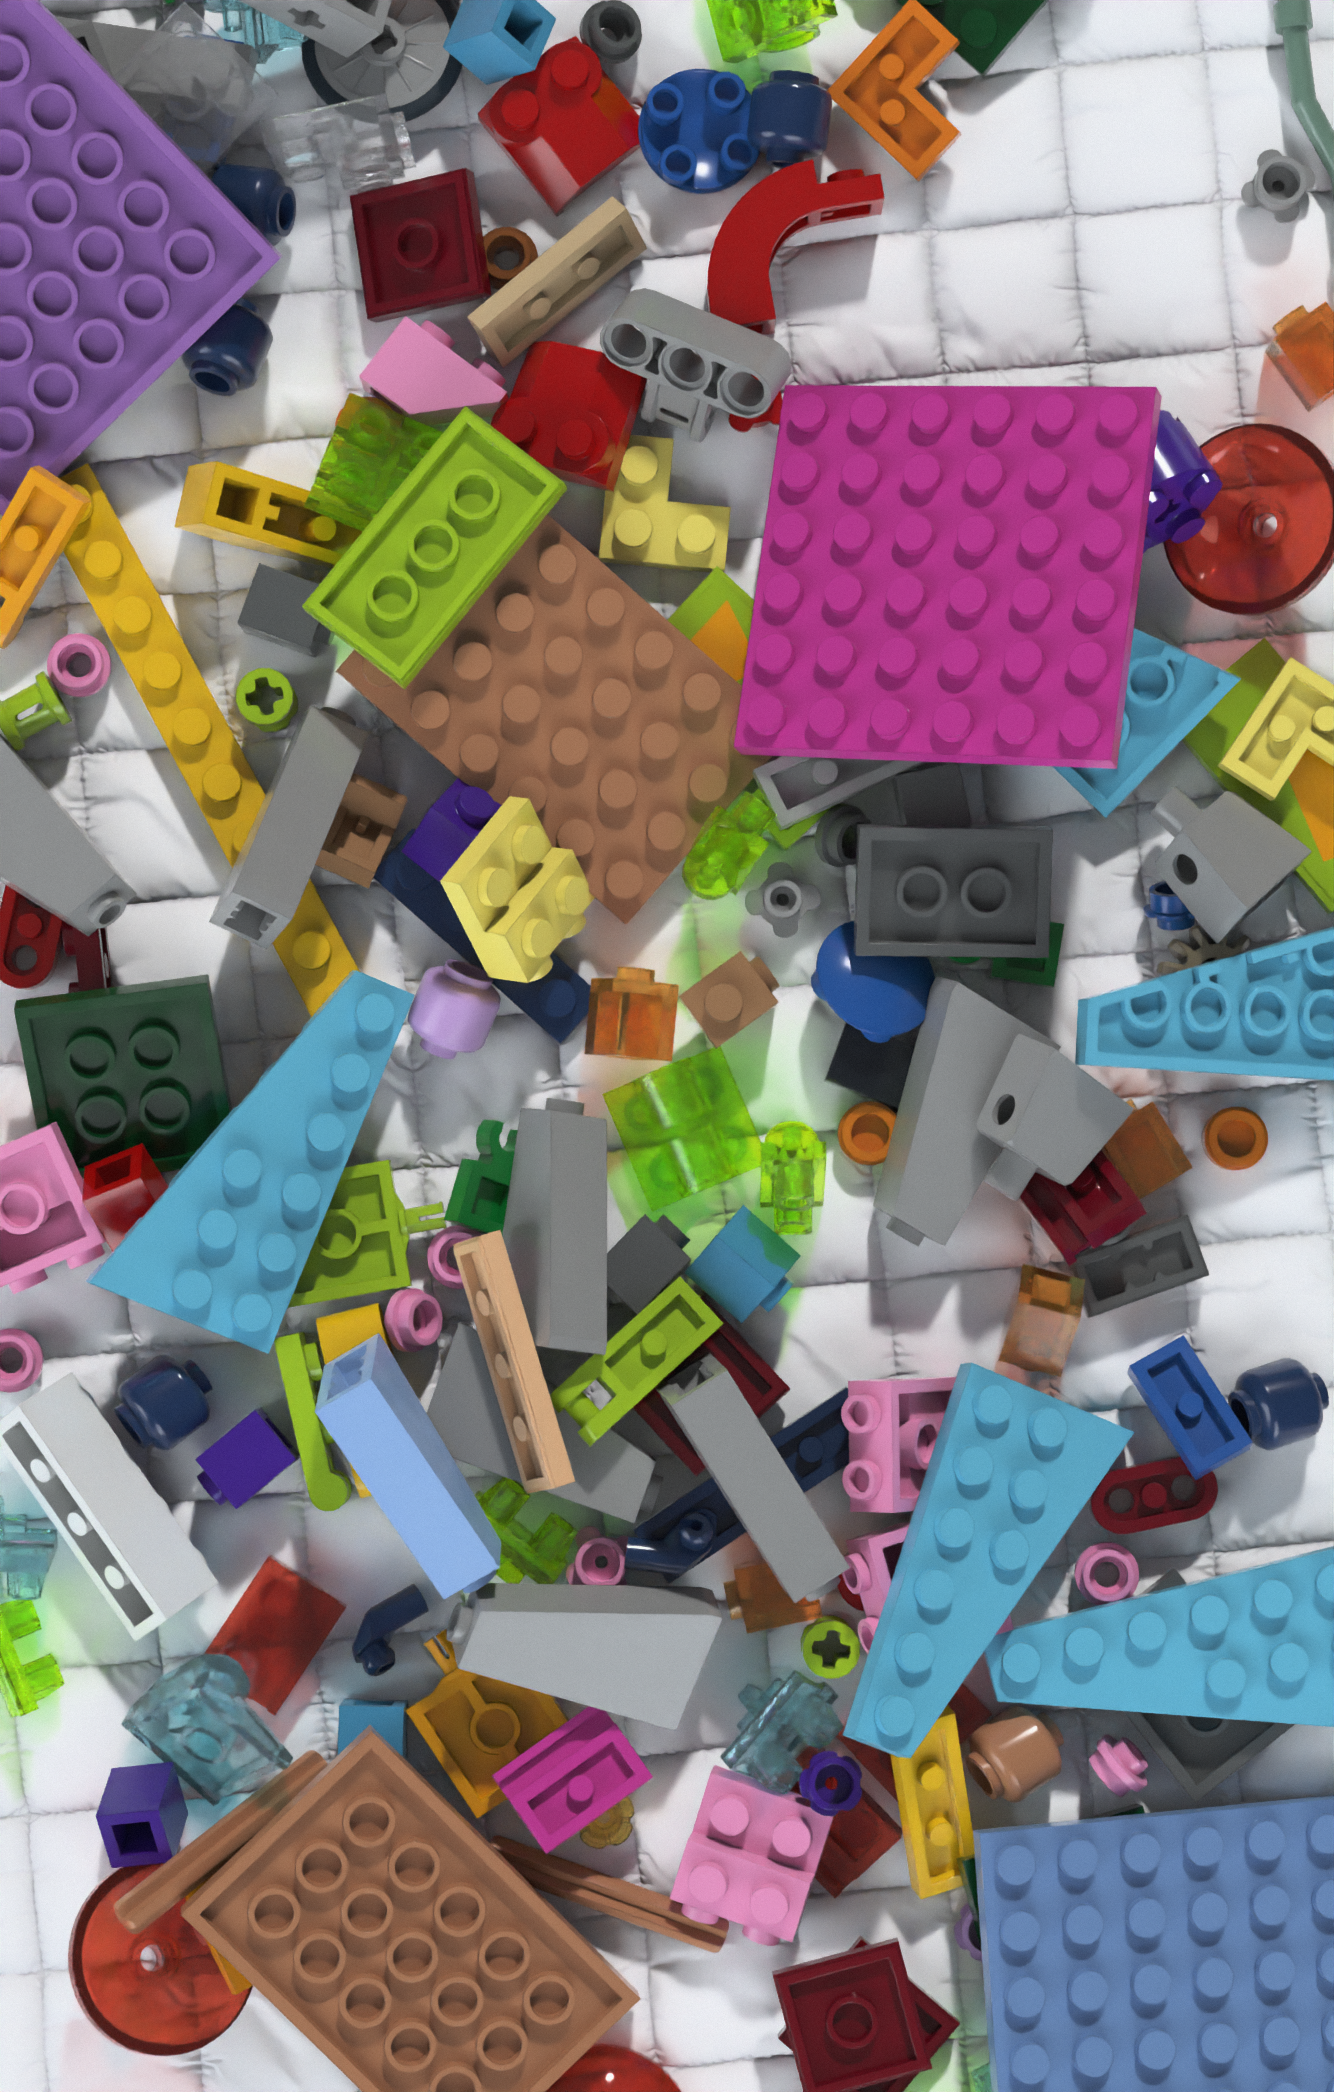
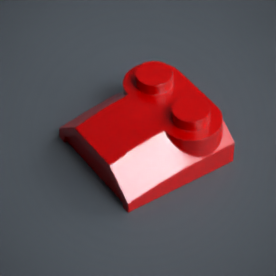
(562, 123)
(572, 412)

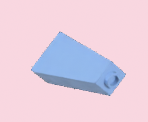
(407, 1467)

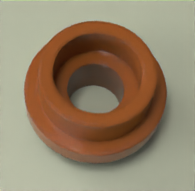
(511, 240)

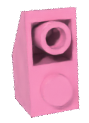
(429, 381)

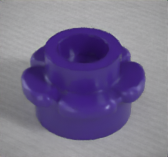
(848, 1787)

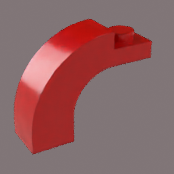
(765, 221)

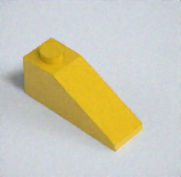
(259, 515)

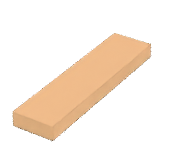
(513, 1362)

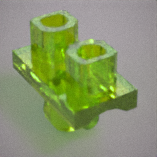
(727, 849)
(792, 1176)
(523, 1552)
(26, 1683)

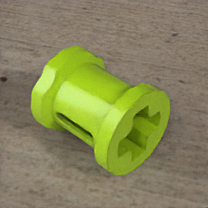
(250, 691)
(40, 692)
(842, 1661)

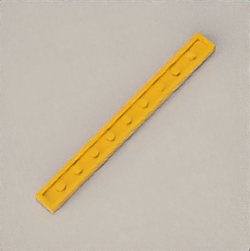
(192, 723)

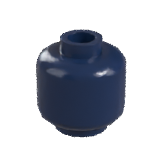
(789, 118)
(260, 197)
(230, 351)
(163, 1402)
(1279, 1403)

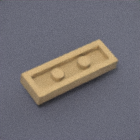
(557, 282)

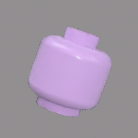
(454, 1009)

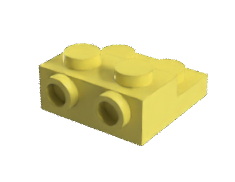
(517, 894)

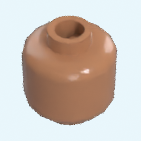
(1015, 1754)

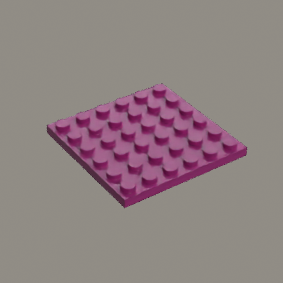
(950, 574)

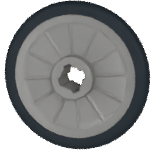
(412, 73)

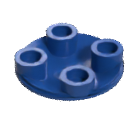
(698, 130)
(872, 992)

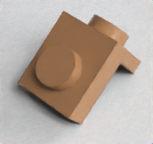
(361, 830)
(731, 997)

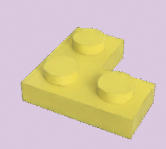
(650, 530)
(1287, 721)

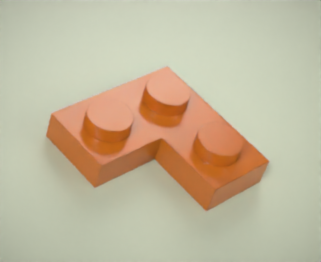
(883, 88)

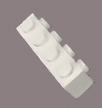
(104, 1506)

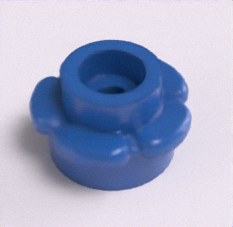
(1168, 909)

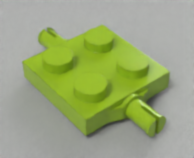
(363, 1238)

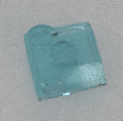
(207, 1727)

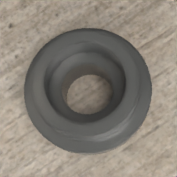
(621, 21)
(838, 835)

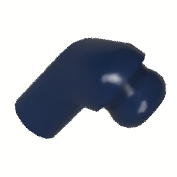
(676, 1551)
(379, 1626)

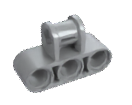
(683, 385)

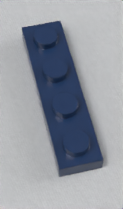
(553, 1002)
(811, 1449)

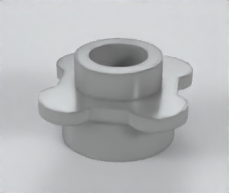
(1291, 173)
(782, 881)

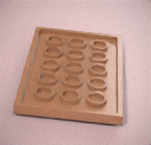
(586, 708)
(406, 1938)

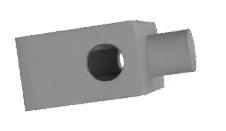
(1223, 858)
(1046, 1117)

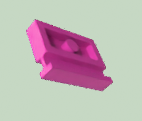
(572, 1777)

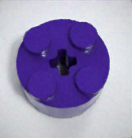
(1180, 485)

